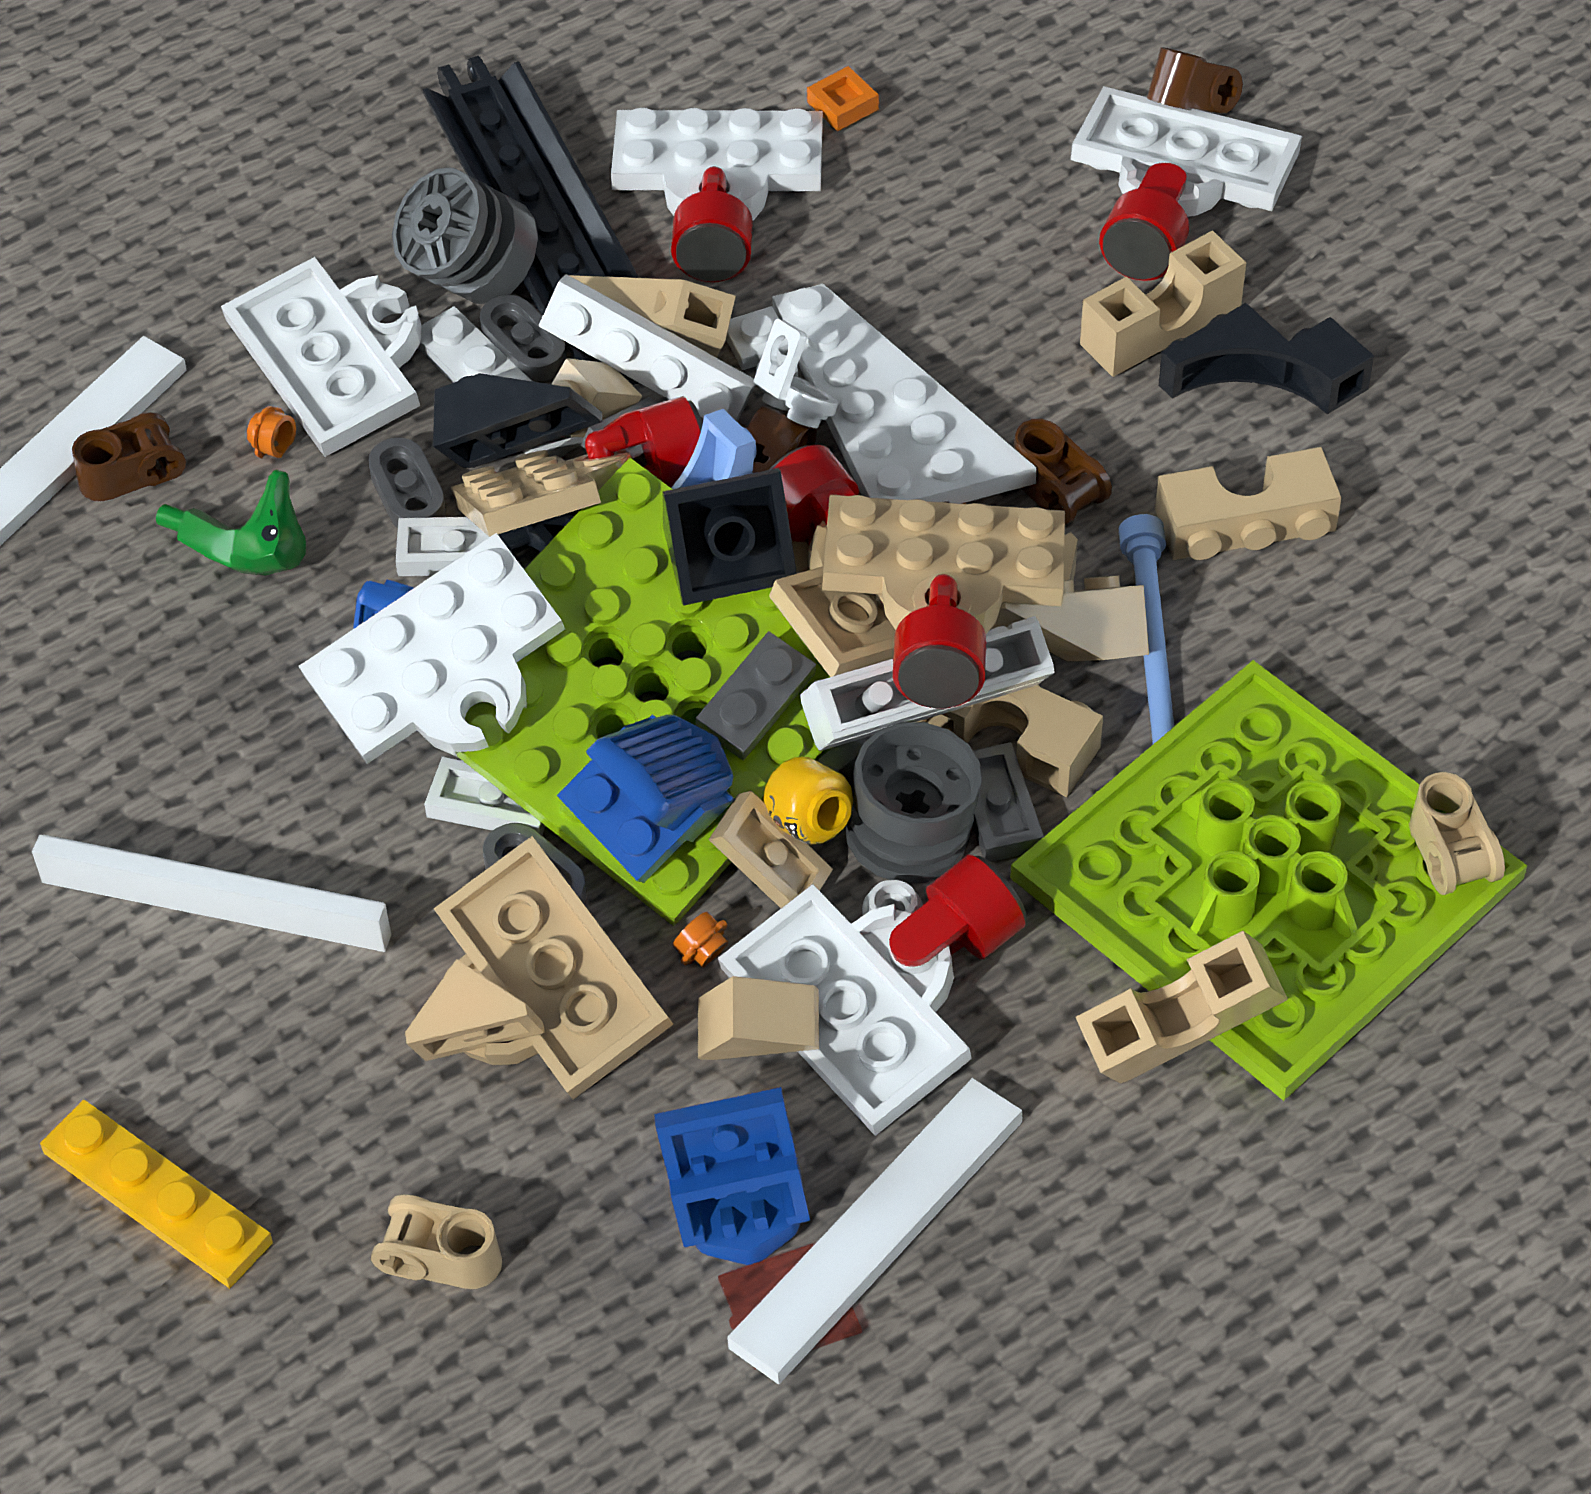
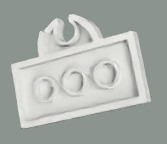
(331, 350)
(438, 656)

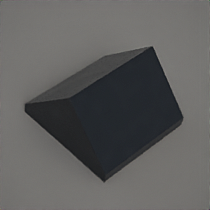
(728, 536)

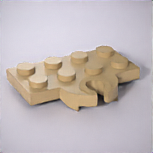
(547, 949)

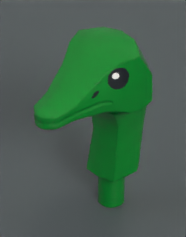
(263, 546)

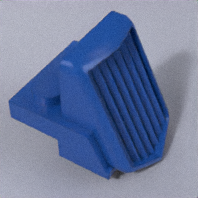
(650, 790)
(734, 1175)

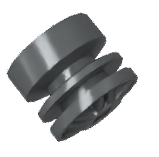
(464, 235)
(913, 801)

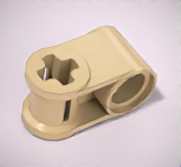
(1454, 844)
(427, 1239)

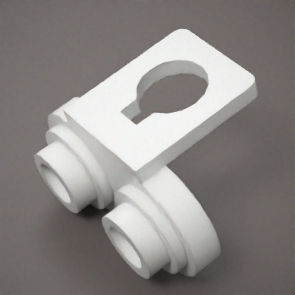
(782, 388)

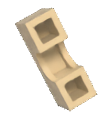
(1127, 326)
(1208, 519)
(1055, 733)
(1152, 1027)

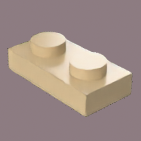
(766, 853)

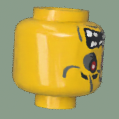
(808, 800)

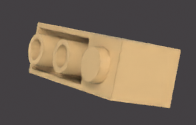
(677, 305)
(1092, 623)

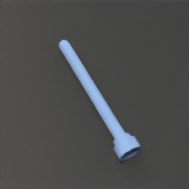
(1142, 542)

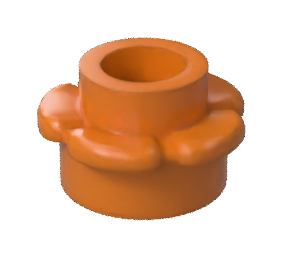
(268, 427)
(701, 940)

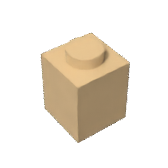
(598, 385)

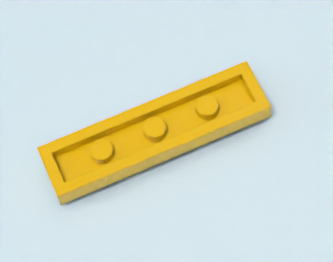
(156, 1193)

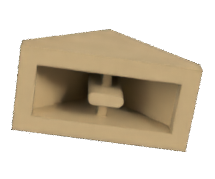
(467, 1014)
(757, 1018)

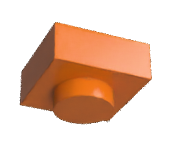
(843, 98)

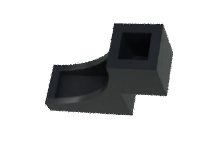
(1241, 346)

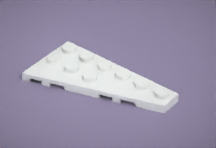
(892, 418)

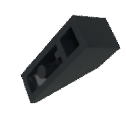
(498, 416)

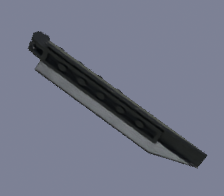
(515, 148)

